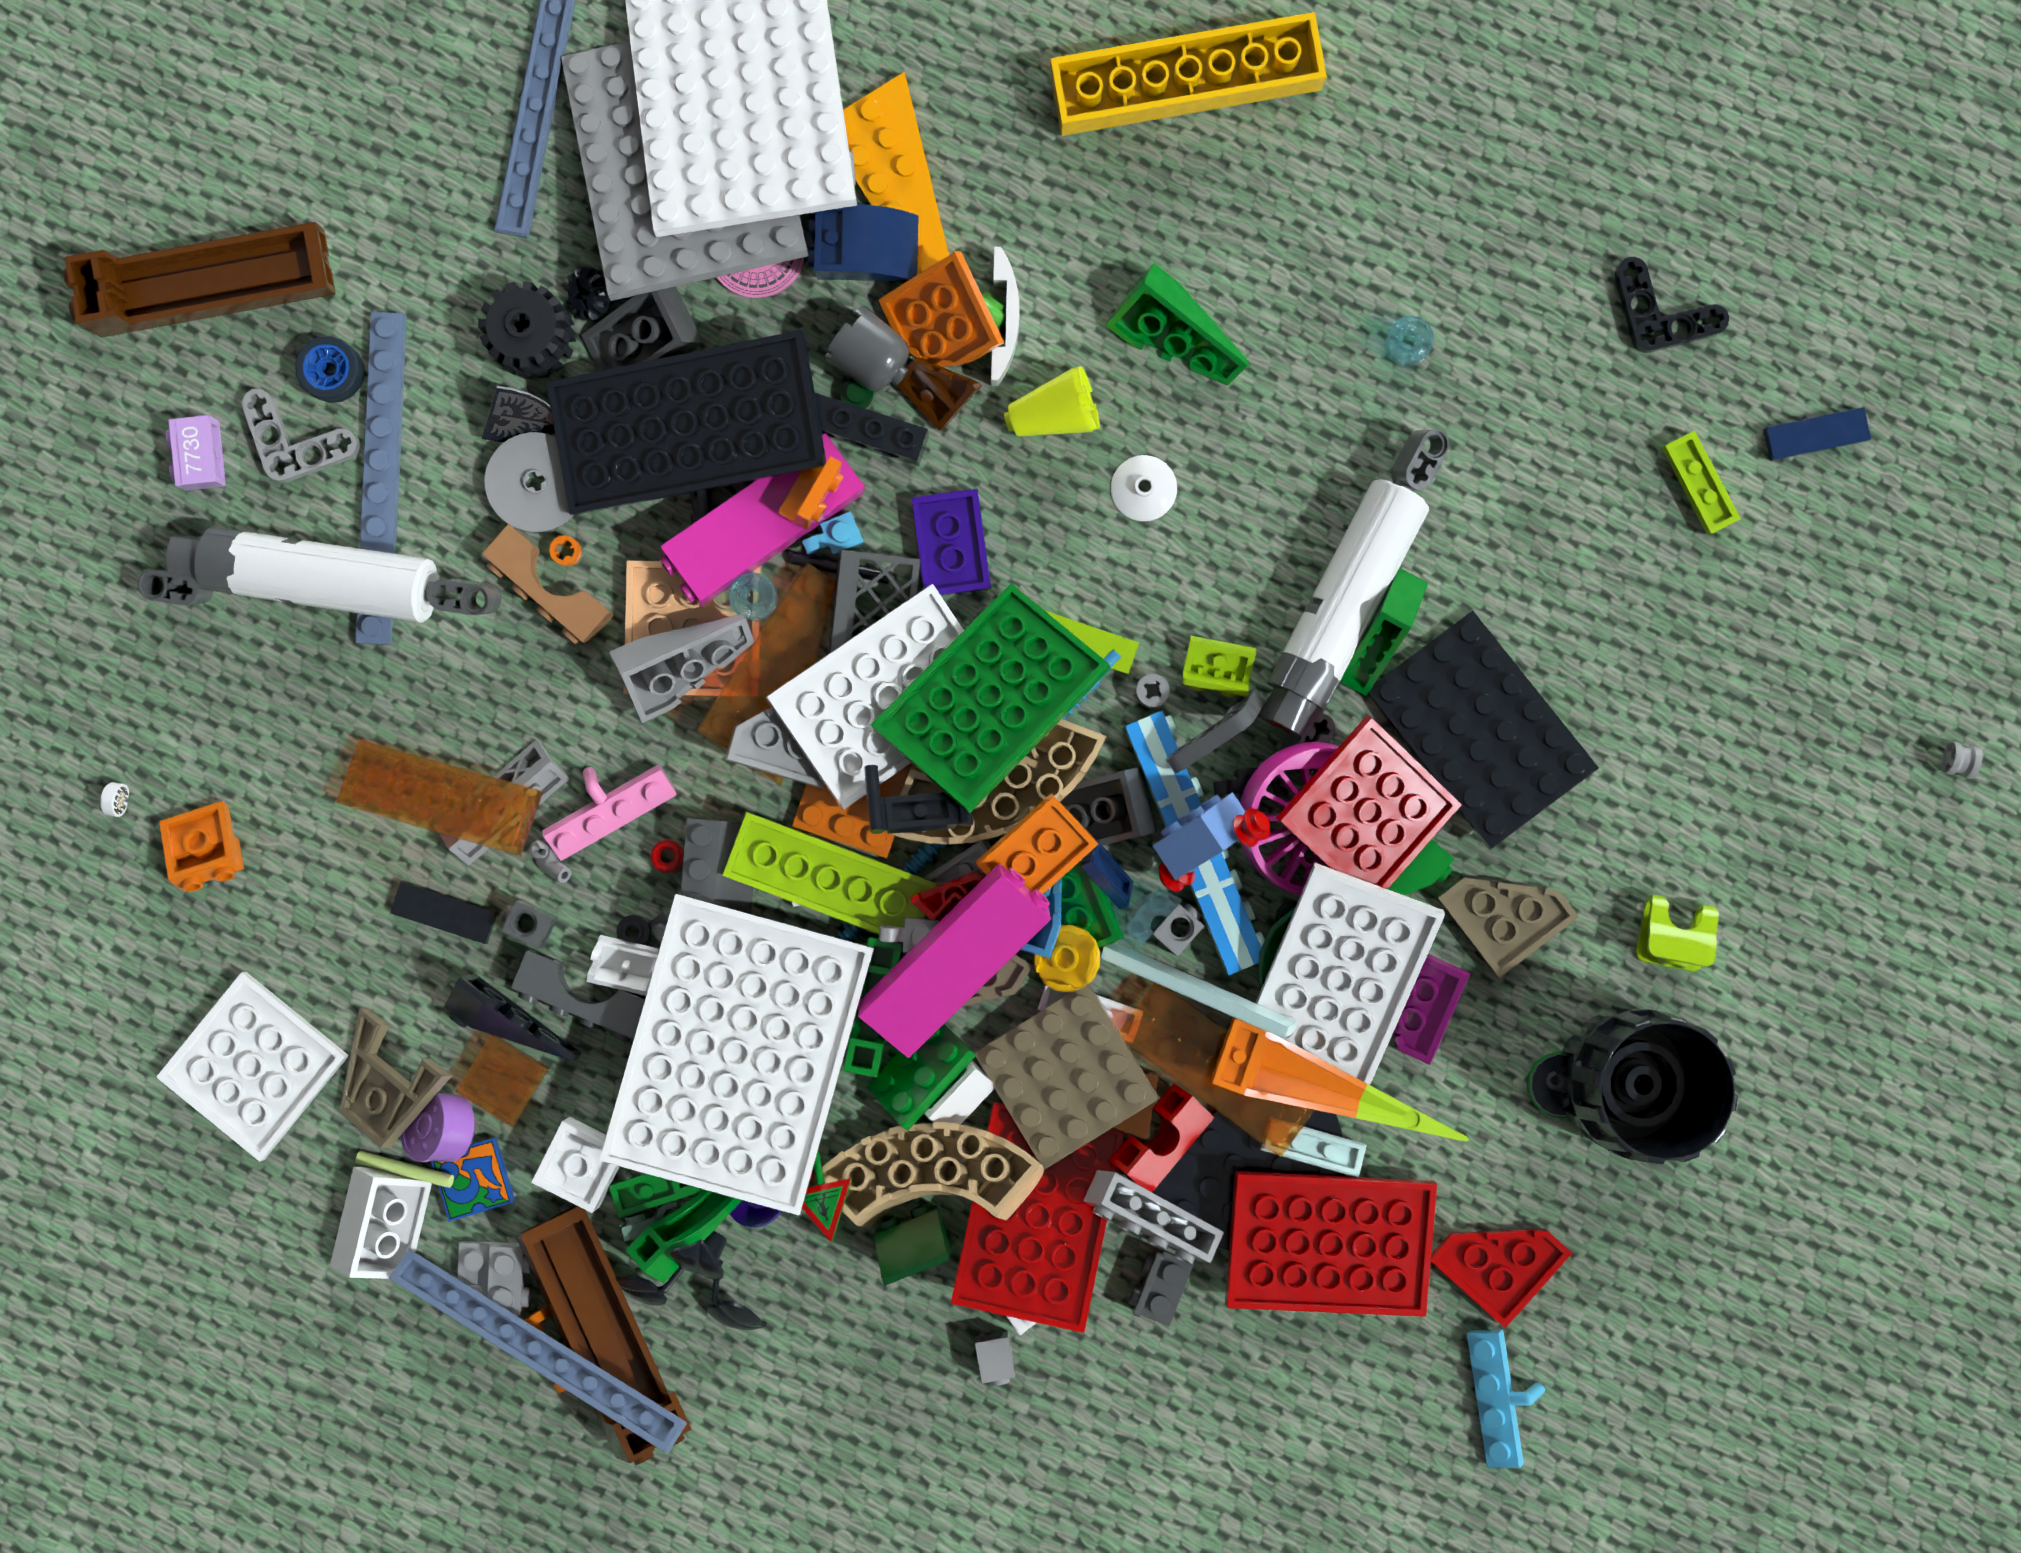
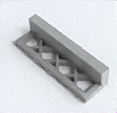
(543, 776)

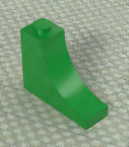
(1385, 631)

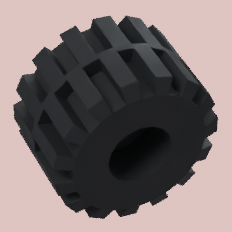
(547, 333)

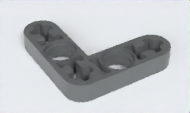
(1237, 718)

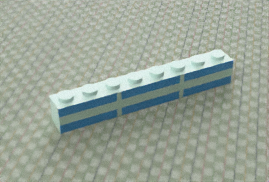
(1214, 885)

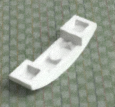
(1005, 278)

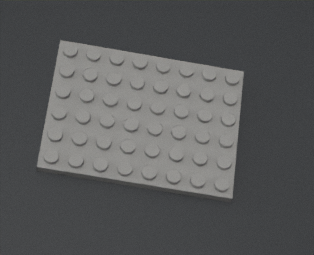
(615, 175)

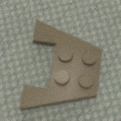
(378, 1096)

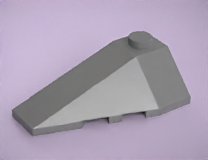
(671, 663)

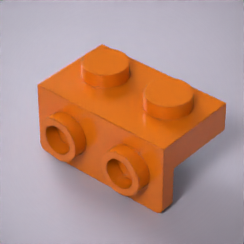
(809, 492)

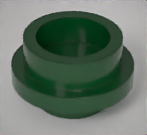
(855, 394)

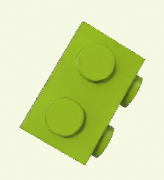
(1218, 667)

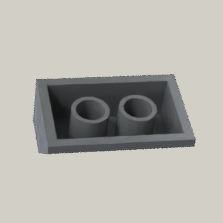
(705, 858)

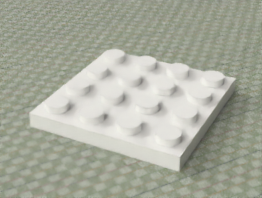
(252, 1066)

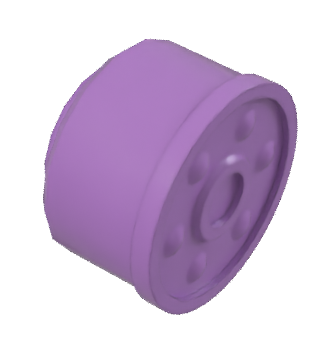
(440, 1130)

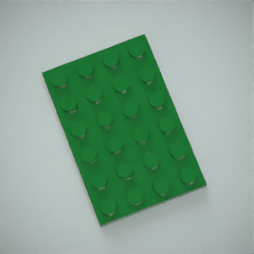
(990, 697)

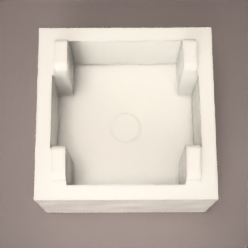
(573, 1166)

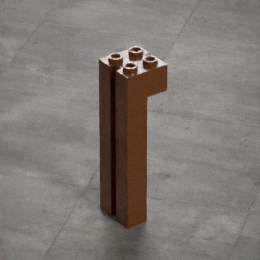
(198, 280)
(595, 1317)

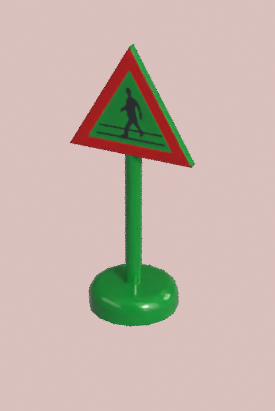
(825, 1201)

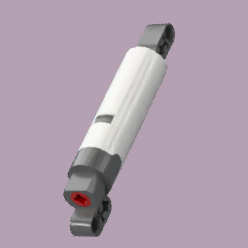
(309, 576)
(1351, 594)

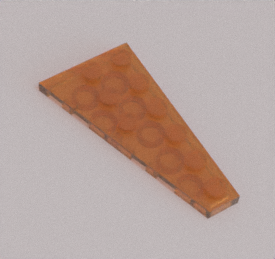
(778, 655)

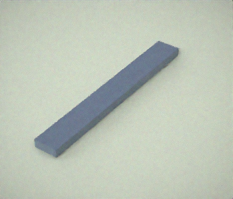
(534, 118)

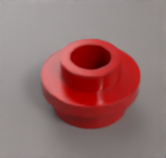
(656, 856)

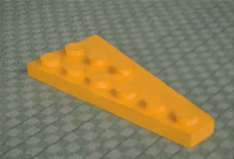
(893, 164)

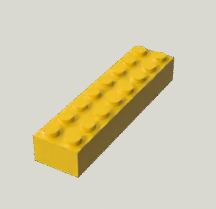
(1188, 74)

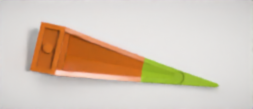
(1281, 1072)

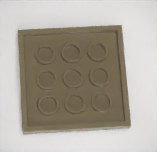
(1066, 1076)

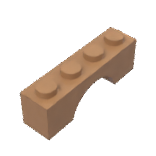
(516, 558)

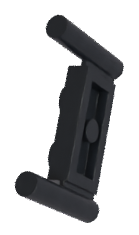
(911, 812)

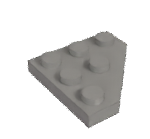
(769, 747)

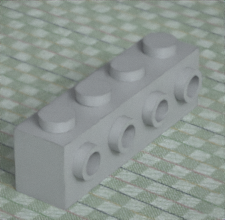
(1153, 1216)

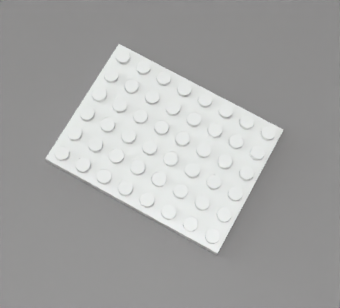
(738, 111)
(737, 1054)

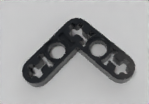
(1652, 320)

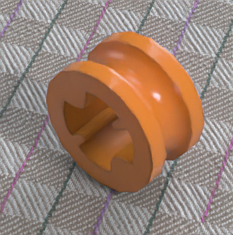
(562, 540)

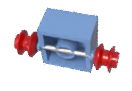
(1204, 835)

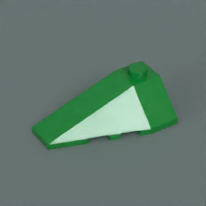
(1170, 320)

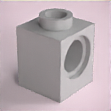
(1179, 943)
(995, 1358)

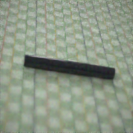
(830, 565)

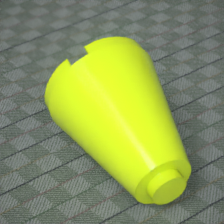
(1055, 407)

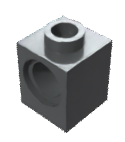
(543, 923)

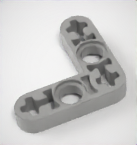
(283, 449)

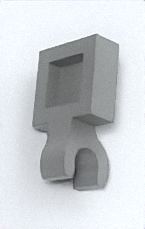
(910, 935)

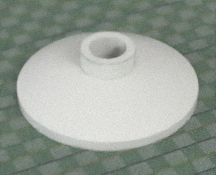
(1139, 504)

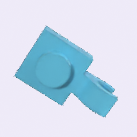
(838, 534)

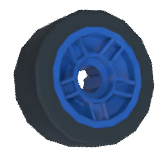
(315, 360)

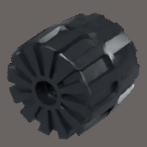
(1682, 1090)

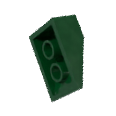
(911, 1243)

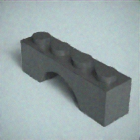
(544, 980)

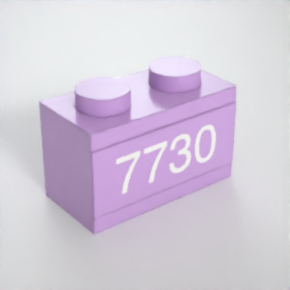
(196, 453)

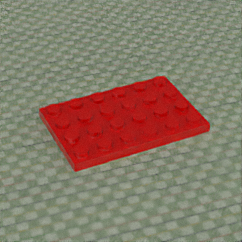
(1330, 1244)
(1049, 1250)

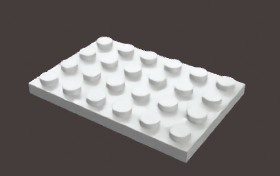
(843, 693)
(1348, 967)

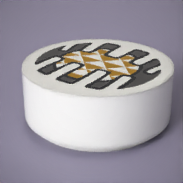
(114, 799)

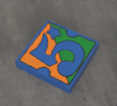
(478, 1181)

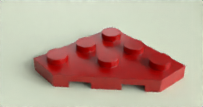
(1501, 1266)

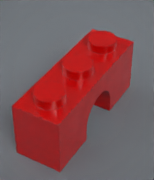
(1181, 1125)

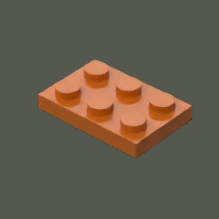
(1041, 846)

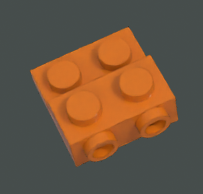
(200, 847)

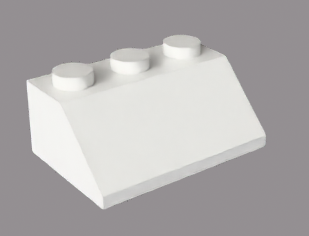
(379, 1222)

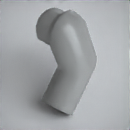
(549, 861)

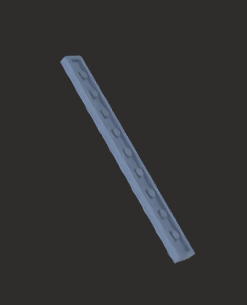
(382, 453)
(539, 1351)

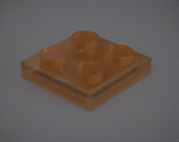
(502, 1080)

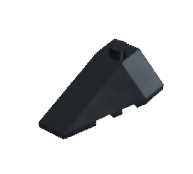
(488, 1010)

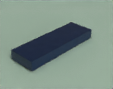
(1817, 434)

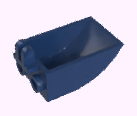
(863, 244)

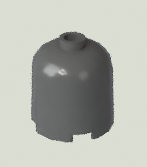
(869, 352)

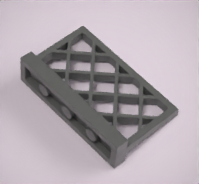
(846, 594)

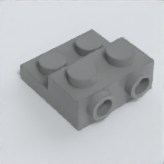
(496, 1272)

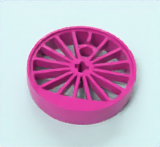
(1298, 756)

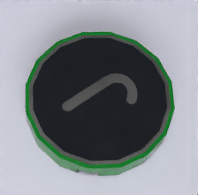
(1542, 1084)

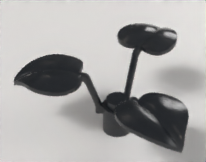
(703, 1259)

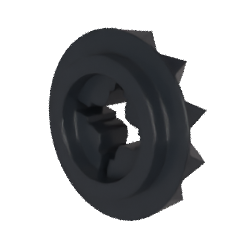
(596, 302)

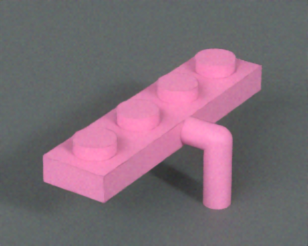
(608, 810)

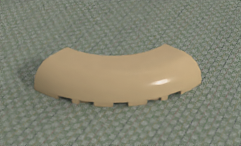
(1048, 768)
(932, 1161)

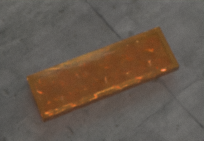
(439, 797)
(1188, 1049)

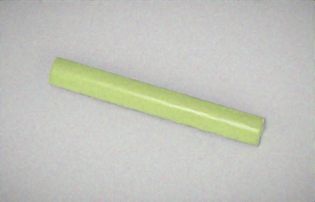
(404, 1169)

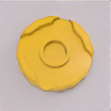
(1072, 962)

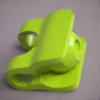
(1672, 947)

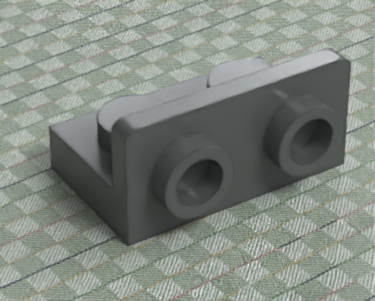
(1160, 1287)

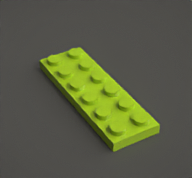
(822, 875)

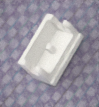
(622, 965)

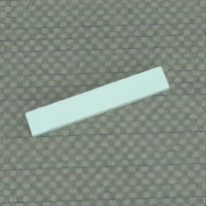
(1199, 990)

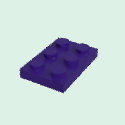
(951, 542)

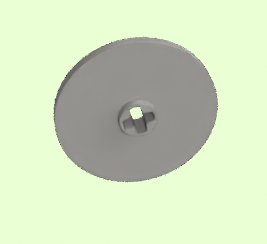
(511, 471)

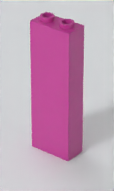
(746, 532)
(954, 959)

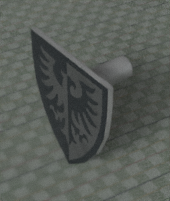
(516, 413)

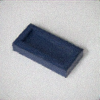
(1108, 875)

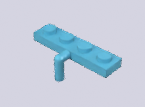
(1496, 1398)

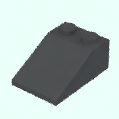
(643, 330)
(1113, 806)

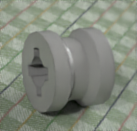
(1148, 695)
(1961, 760)

